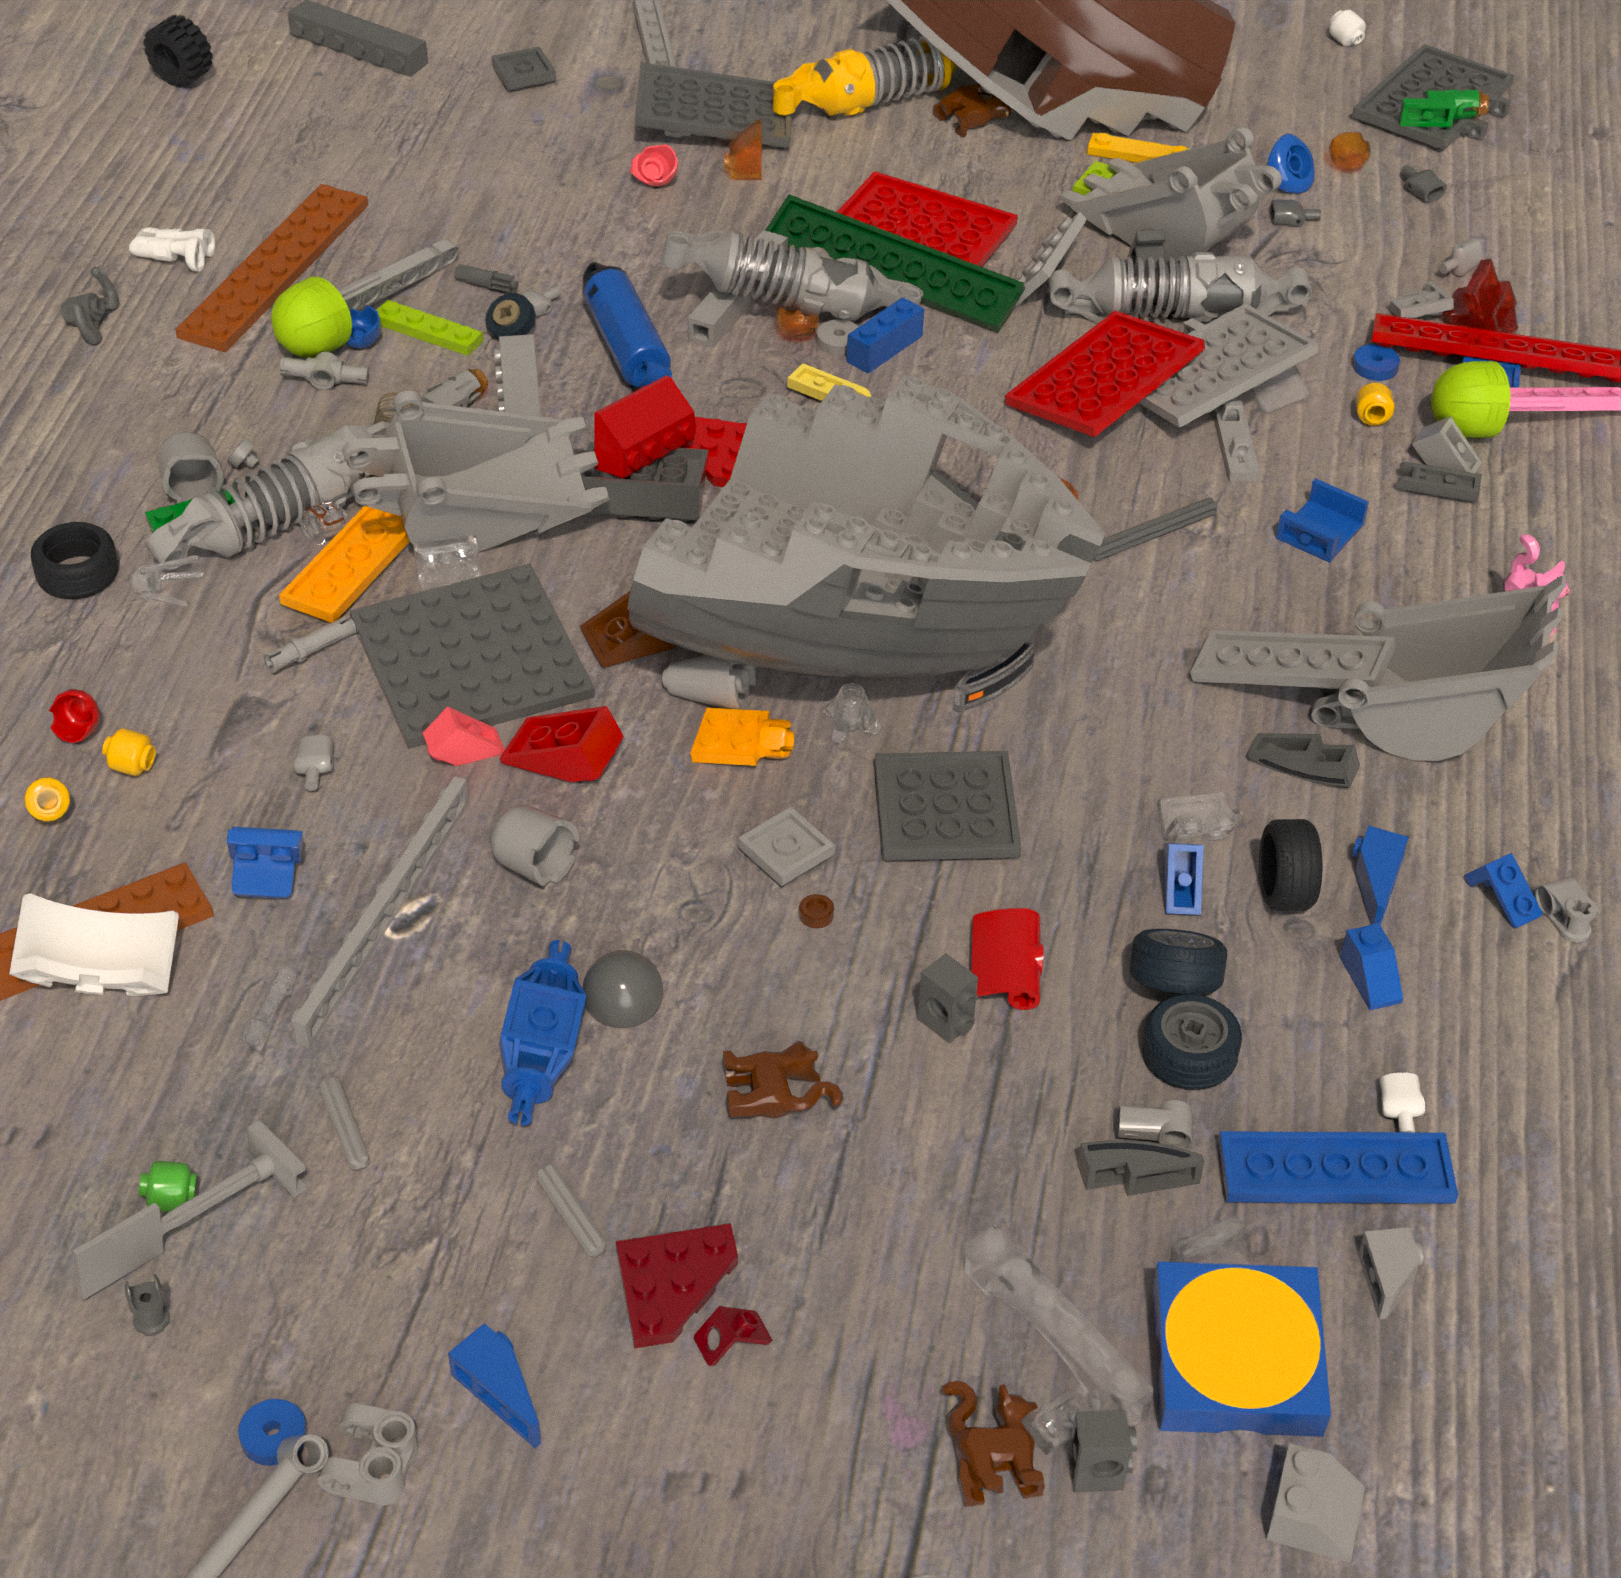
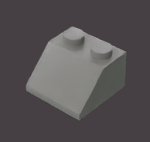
(1316, 1504)

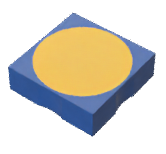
(1240, 1349)

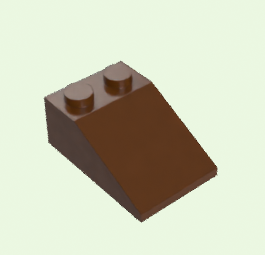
(615, 638)

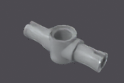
(324, 370)

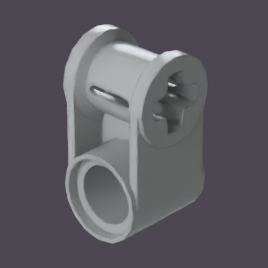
(1567, 908)

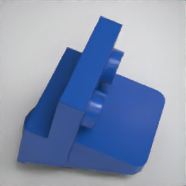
(264, 861)

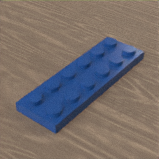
(1337, 1167)

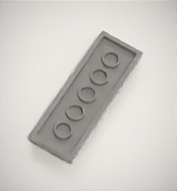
(1292, 659)

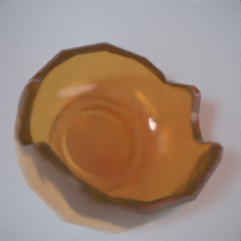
(1349, 150)
(795, 324)

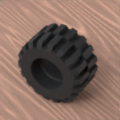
(178, 51)

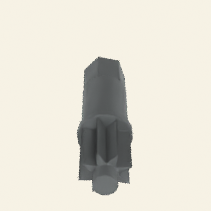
(485, 278)

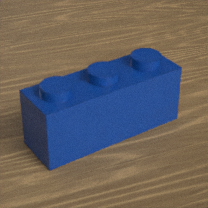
(885, 335)

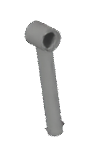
(261, 1503)

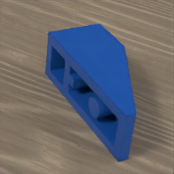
(1377, 868)
(492, 1374)

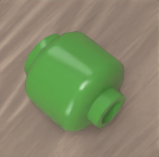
(168, 1184)

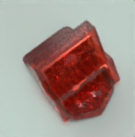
(1484, 302)

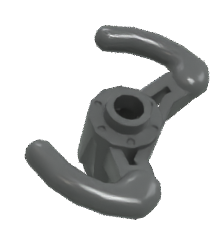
(89, 308)

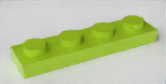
(429, 328)

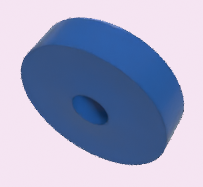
(1376, 362)
(264, 1417)

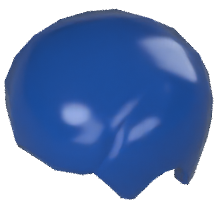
(365, 327)

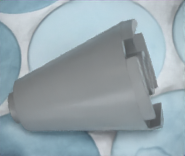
(711, 681)

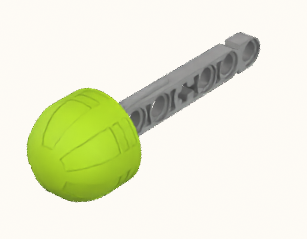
(317, 316)

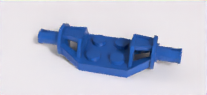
(540, 1030)

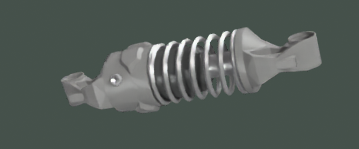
(302, 479)

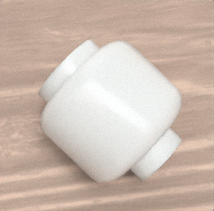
(1347, 28)

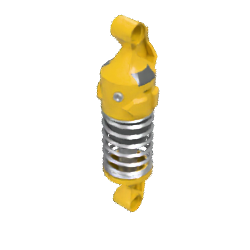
(863, 79)

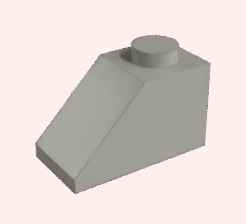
(1446, 447)
(1390, 1265)

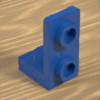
(1509, 888)

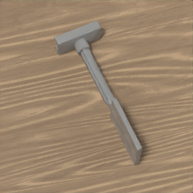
(140, 1236)

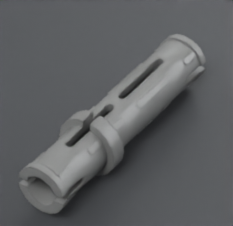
(299, 648)

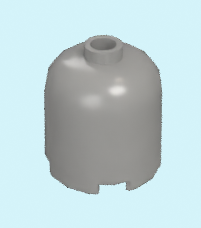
(188, 466)
(534, 843)

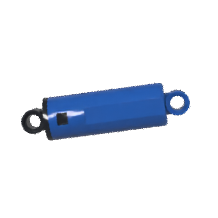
(625, 325)

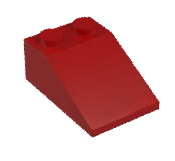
(565, 744)

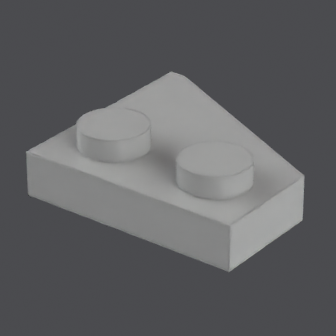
(1431, 302)

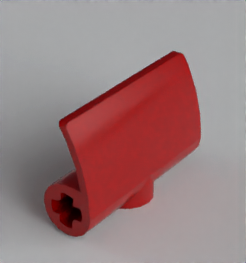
(1008, 955)

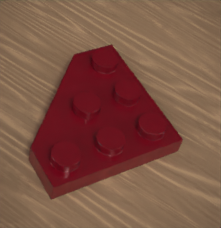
(672, 1278)

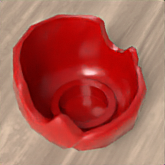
(74, 715)

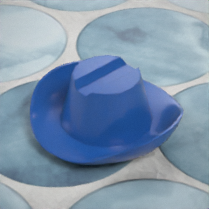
(1294, 164)

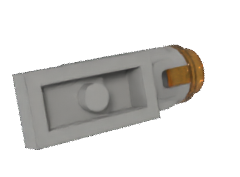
(459, 389)

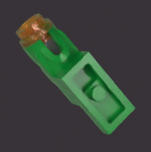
(1442, 106)

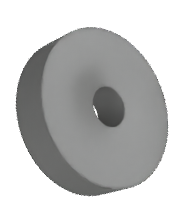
(833, 336)

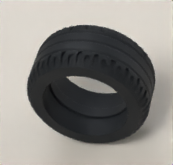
(76, 579)
(1290, 864)

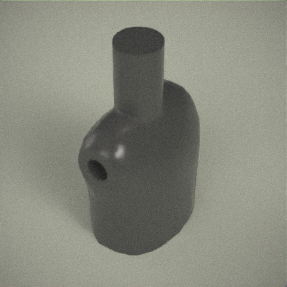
(1424, 184)
(1291, 213)

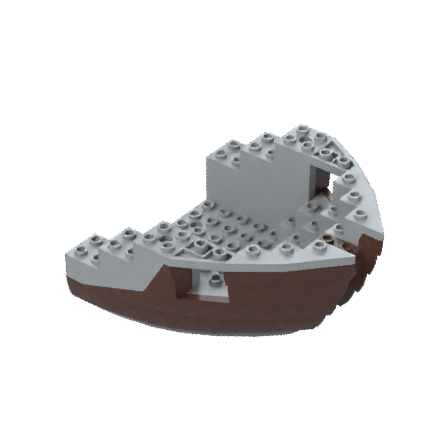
(1101, 57)

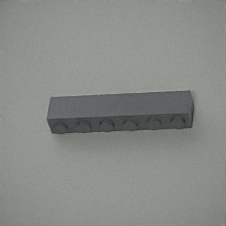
(358, 38)

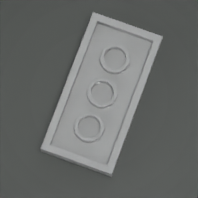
(1049, 254)

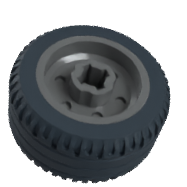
(1178, 961)
(1192, 1041)

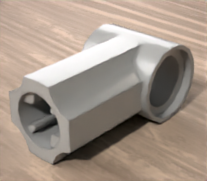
(1166, 1124)

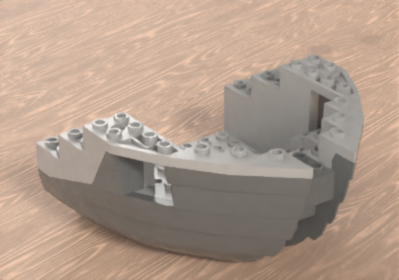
(856, 554)

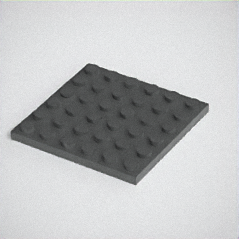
(474, 647)

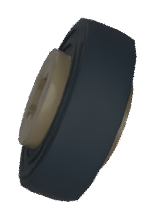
(510, 316)

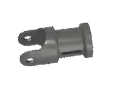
(147, 1305)

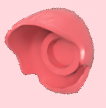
(655, 165)

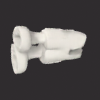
(167, 243)

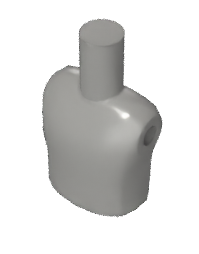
(1463, 258)
(542, 302)
(314, 758)

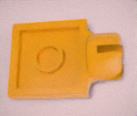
(741, 737)

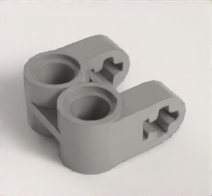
(358, 1479)

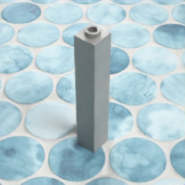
(721, 310)

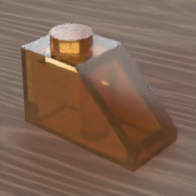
(746, 154)

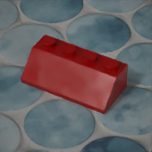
(642, 428)

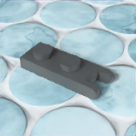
(1440, 481)

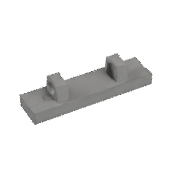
(1236, 442)

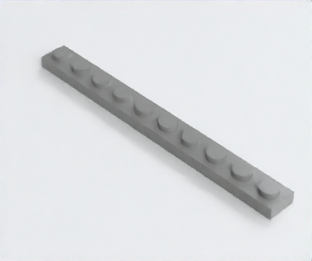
(655, 38)
(380, 913)

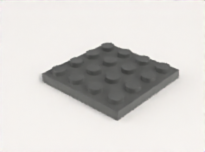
(946, 805)

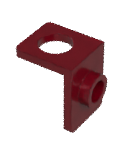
(734, 1326)

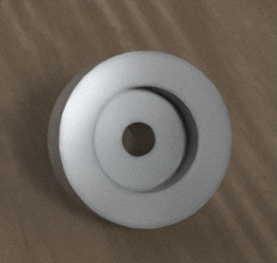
(242, 454)

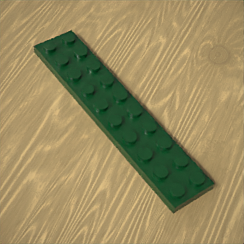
(945, 280)

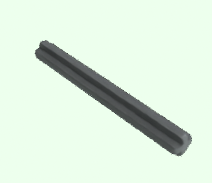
(1156, 527)

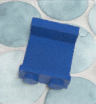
(1324, 521)

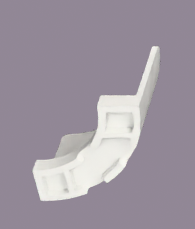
(93, 948)

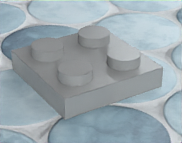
(786, 846)

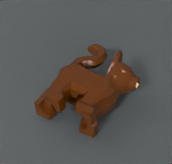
(970, 108)
(769, 1076)
(993, 1449)

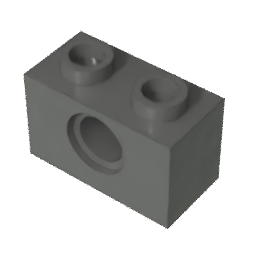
(947, 998)
(1101, 1450)

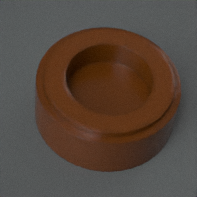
(816, 911)

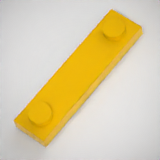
(1128, 149)

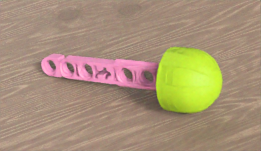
(1481, 398)

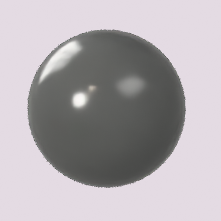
(623, 989)

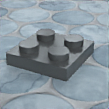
(524, 68)

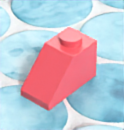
(461, 738)

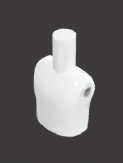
(1402, 1099)

